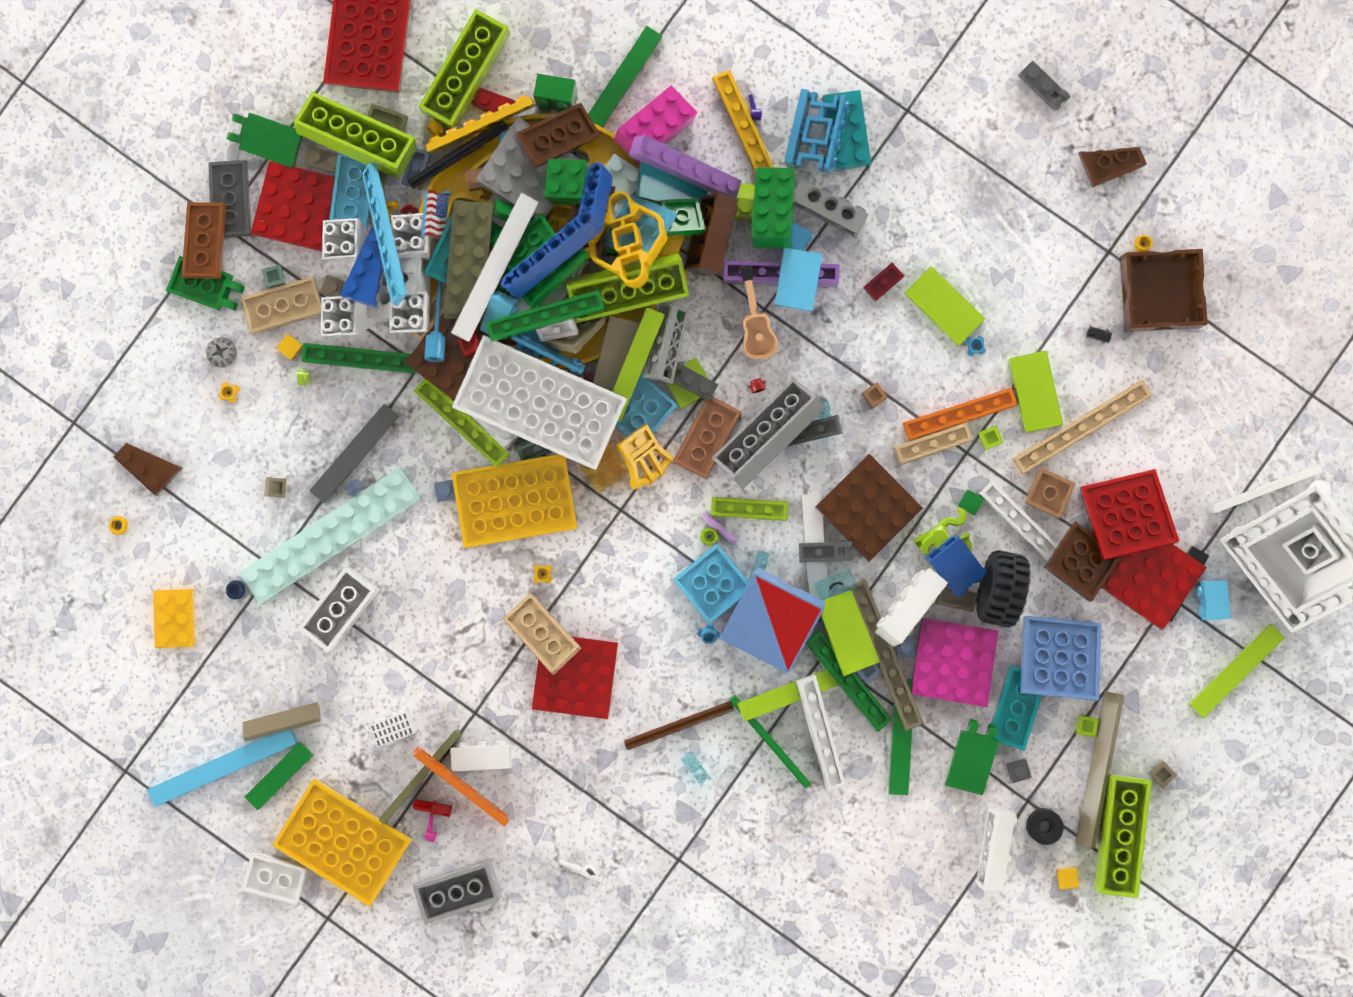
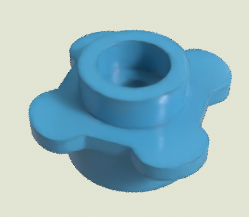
(979, 341)
(708, 638)

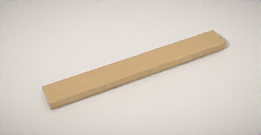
(1082, 427)

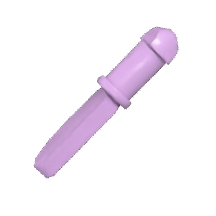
(718, 527)

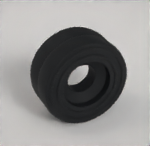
(1050, 836)

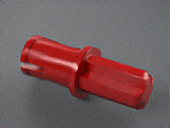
(432, 807)

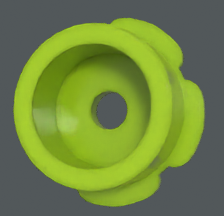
(302, 377)
(709, 541)

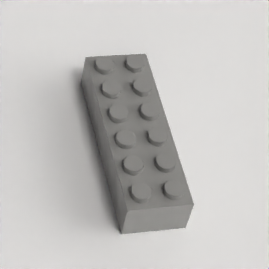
(768, 433)

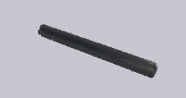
(457, 154)

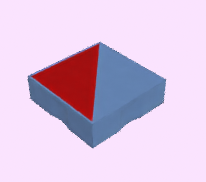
(772, 620)

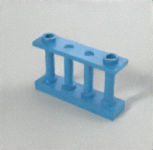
(573, 364)

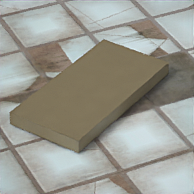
(614, 351)

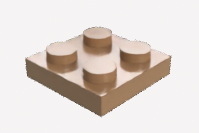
(1049, 493)

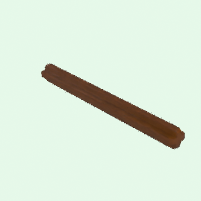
(678, 725)

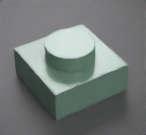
(274, 276)

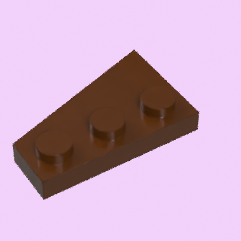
(1110, 164)
(147, 468)

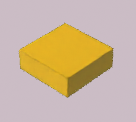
(289, 347)
(1067, 878)

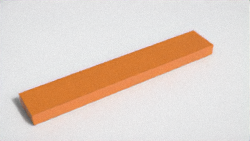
(960, 414)
(460, 786)

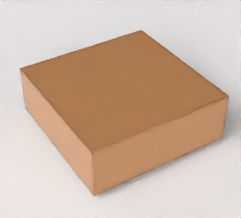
(874, 395)

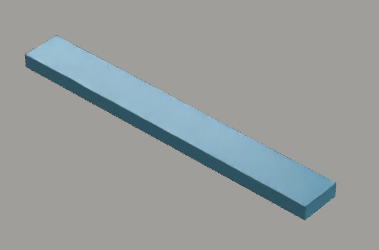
(384, 234)
(221, 767)

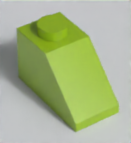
(745, 203)

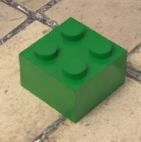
(554, 92)
(565, 181)

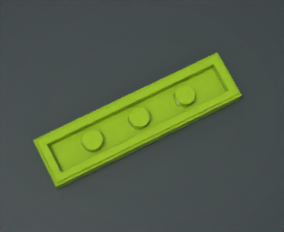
(749, 508)

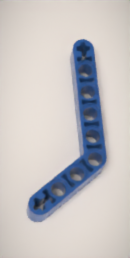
(568, 239)

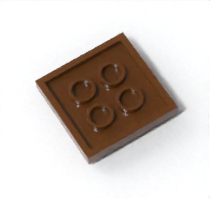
(1079, 562)

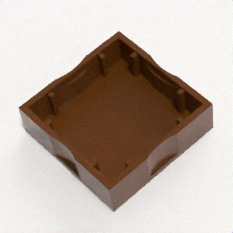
(1163, 290)

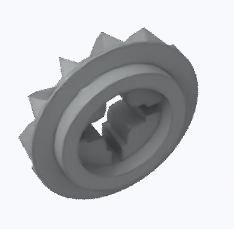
(229, 354)

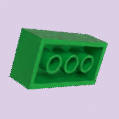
(773, 207)

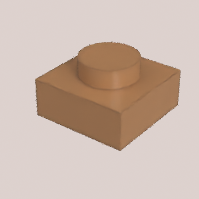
(471, 176)

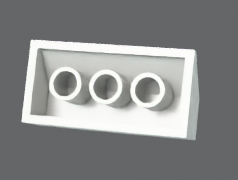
(995, 849)

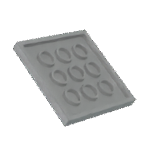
(513, 173)

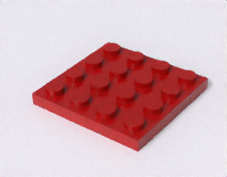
(293, 206)
(1129, 514)
(1154, 582)
(582, 684)

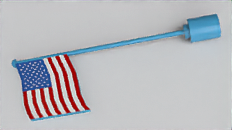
(433, 225)

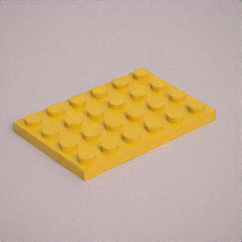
(514, 500)
(342, 842)

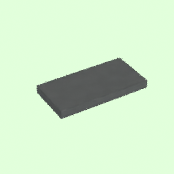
(231, 186)

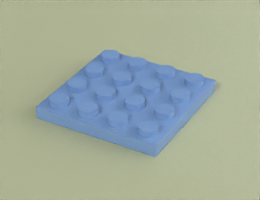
(1060, 658)

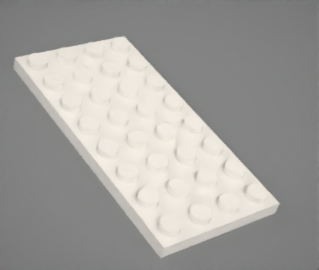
(539, 402)

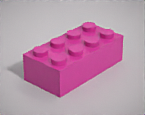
(659, 120)

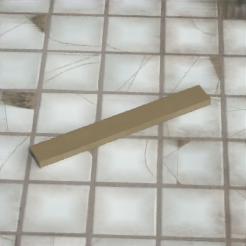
(888, 662)
(1099, 769)

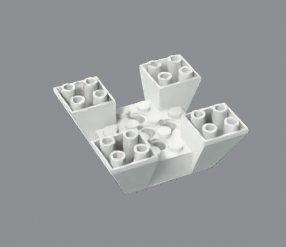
(343, 244)

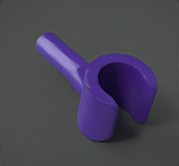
(756, 114)

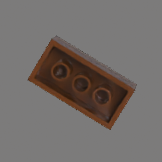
(708, 249)

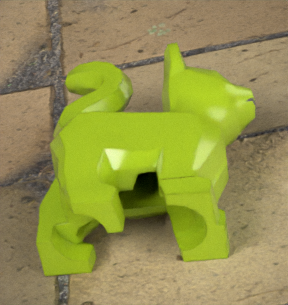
(939, 535)

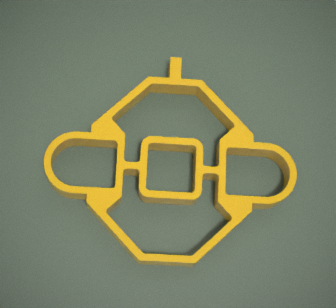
(632, 251)

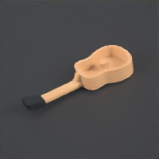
(759, 337)

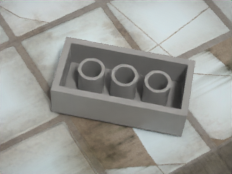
(457, 891)

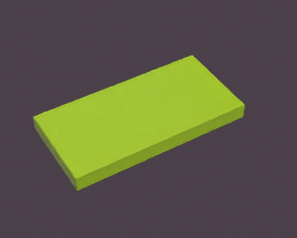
(944, 306)
(1035, 391)
(848, 633)

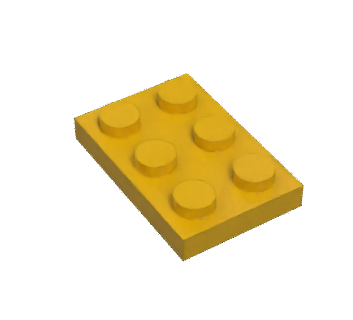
(174, 618)

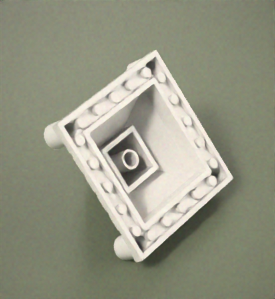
(1298, 556)

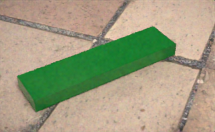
(279, 776)

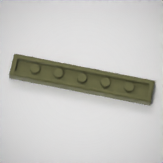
(419, 777)

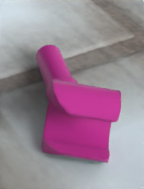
(430, 835)

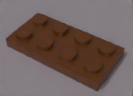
(557, 135)

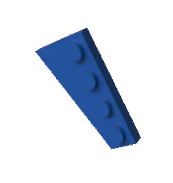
(365, 274)

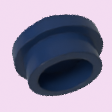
(235, 589)

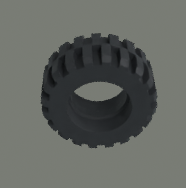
(1003, 589)

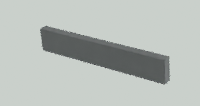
(354, 453)

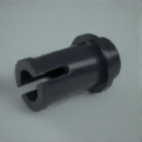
(1099, 334)

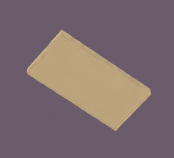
(282, 305)
(542, 633)

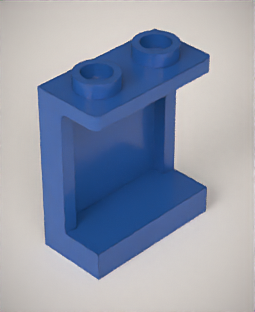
(956, 565)

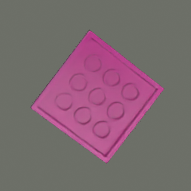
(954, 662)

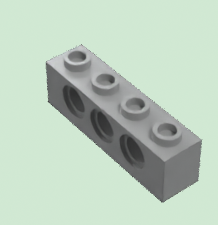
(833, 217)

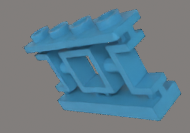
(802, 127)

